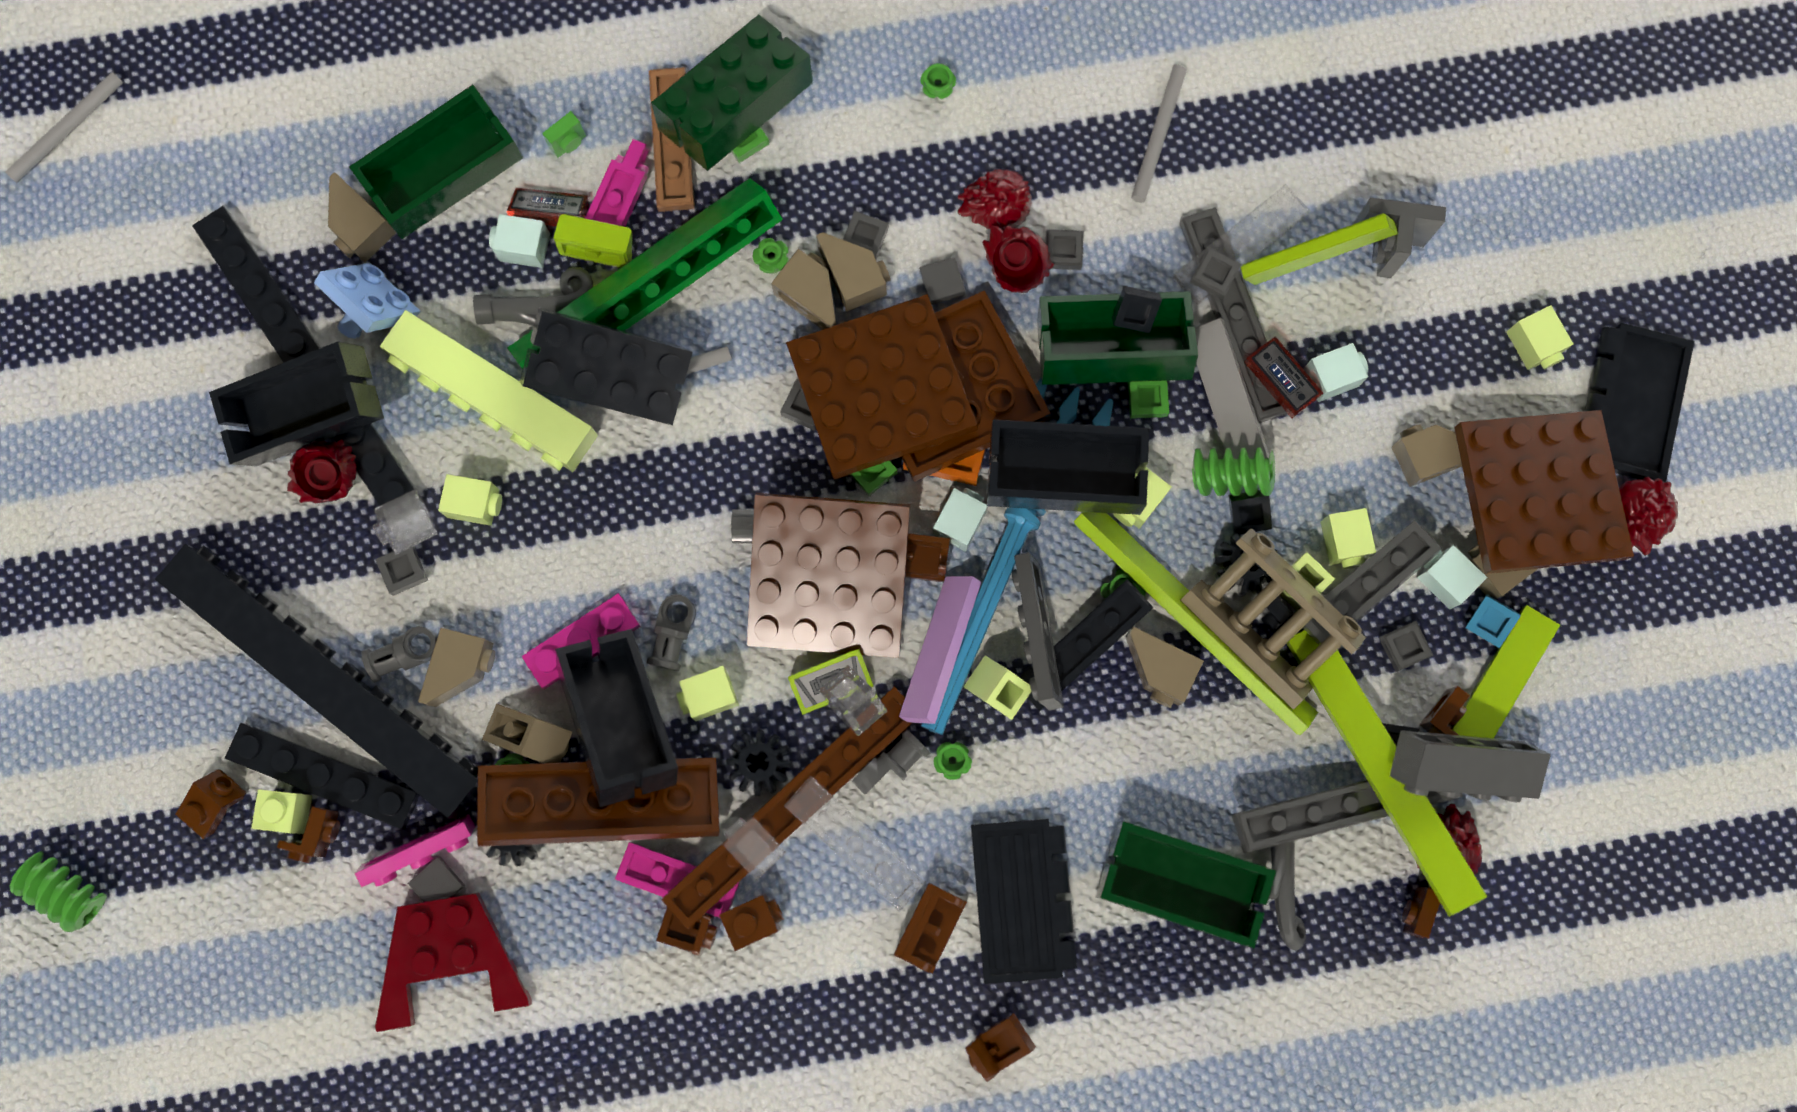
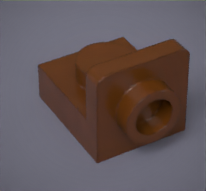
(1446, 711)

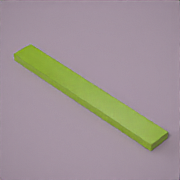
(1168, 593)
(1374, 753)

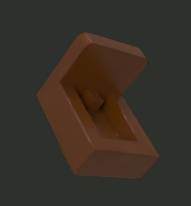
(208, 802)
(319, 833)
(1420, 913)
(752, 921)
(695, 939)
(999, 1047)

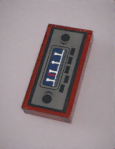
(546, 205)
(1283, 377)

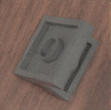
(1414, 225)

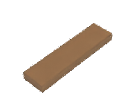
(671, 163)

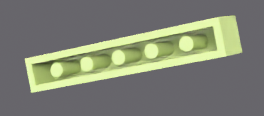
(489, 391)

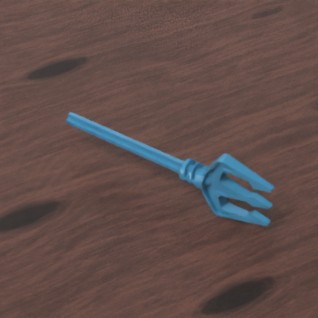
(1019, 525)

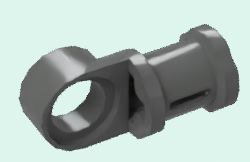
(670, 634)
(397, 654)
(898, 759)

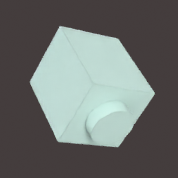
(519, 240)
(1338, 371)
(961, 518)
(1451, 577)

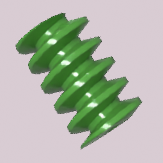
(1233, 473)
(55, 895)

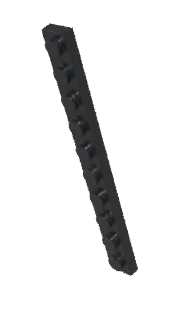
(293, 339)

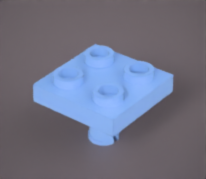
(365, 297)

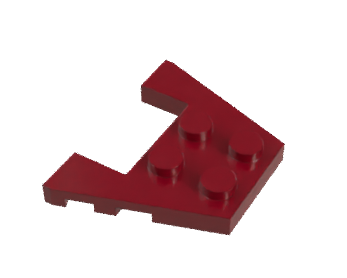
(440, 942)

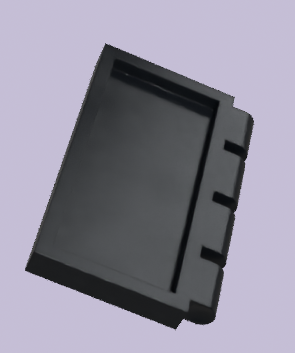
(1640, 396)
(1019, 903)

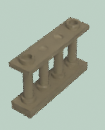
(1263, 654)

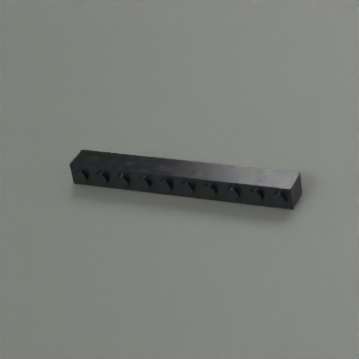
(321, 680)

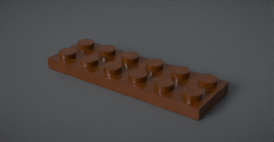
(560, 806)

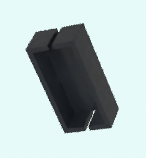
(605, 366)
(296, 404)
(1068, 467)
(616, 718)

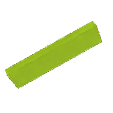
(1319, 249)
(1506, 675)

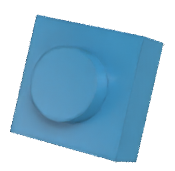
(1493, 621)

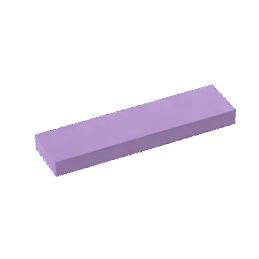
(940, 649)

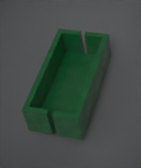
(732, 92)
(436, 162)
(1085, 347)
(1185, 884)

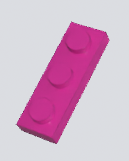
(605, 619)
(416, 852)
(661, 873)

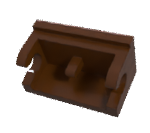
(927, 557)
(930, 928)

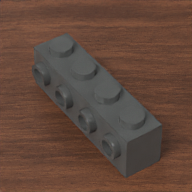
(1469, 766)

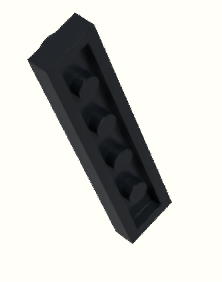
(322, 776)

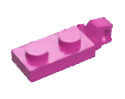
(620, 186)

